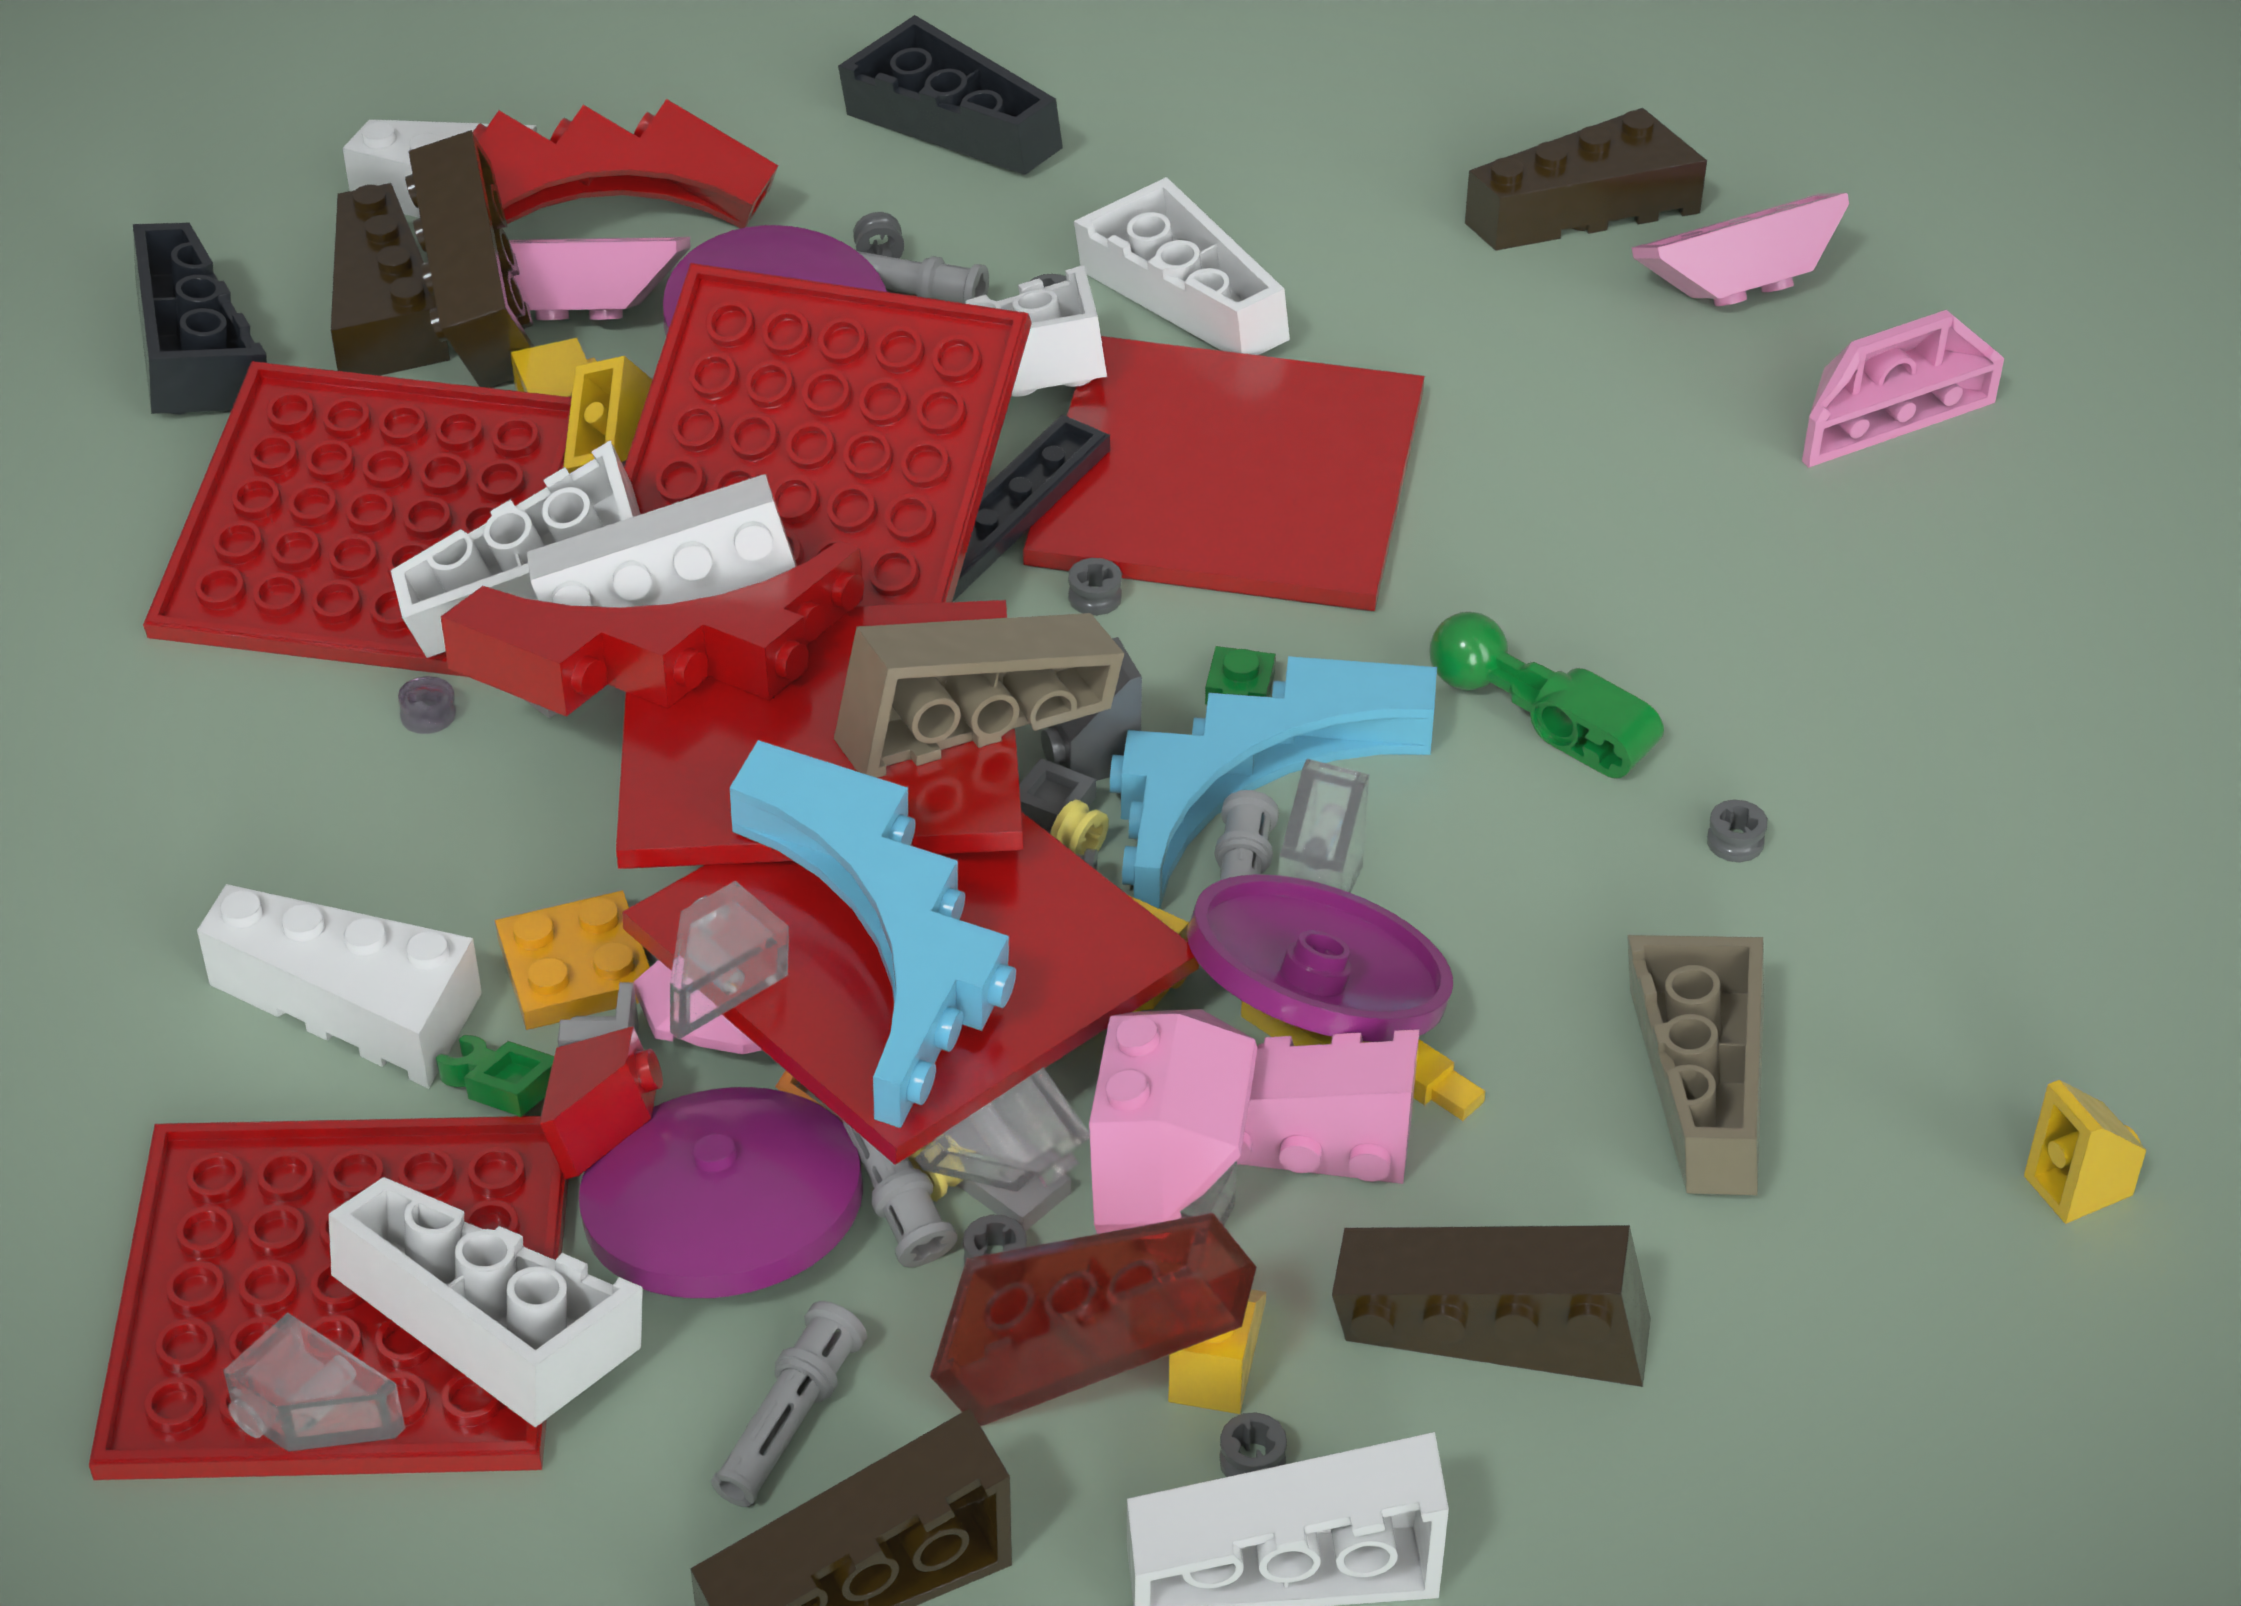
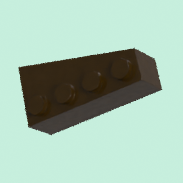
(1584, 181)
(468, 256)
(379, 288)
(1499, 1296)
(882, 1536)

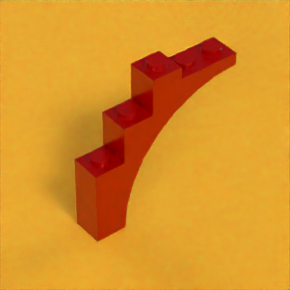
(591, 156)
(656, 652)

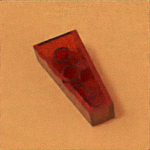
(1086, 1310)

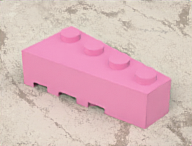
(1333, 1106)

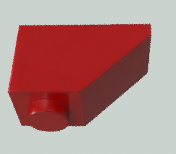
(598, 1097)

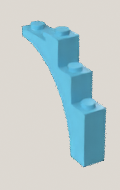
(1320, 713)
(858, 842)

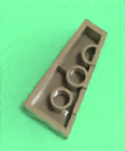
(969, 681)
(1704, 1041)

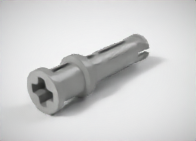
(931, 277)
(1245, 842)
(905, 1201)
(803, 1377)

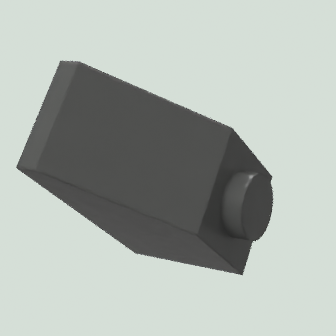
(1092, 740)

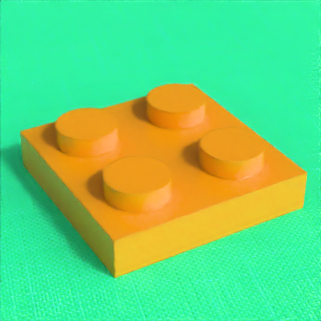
(569, 958)

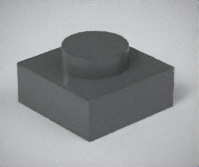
(1050, 789)

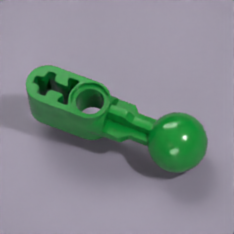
(1569, 710)

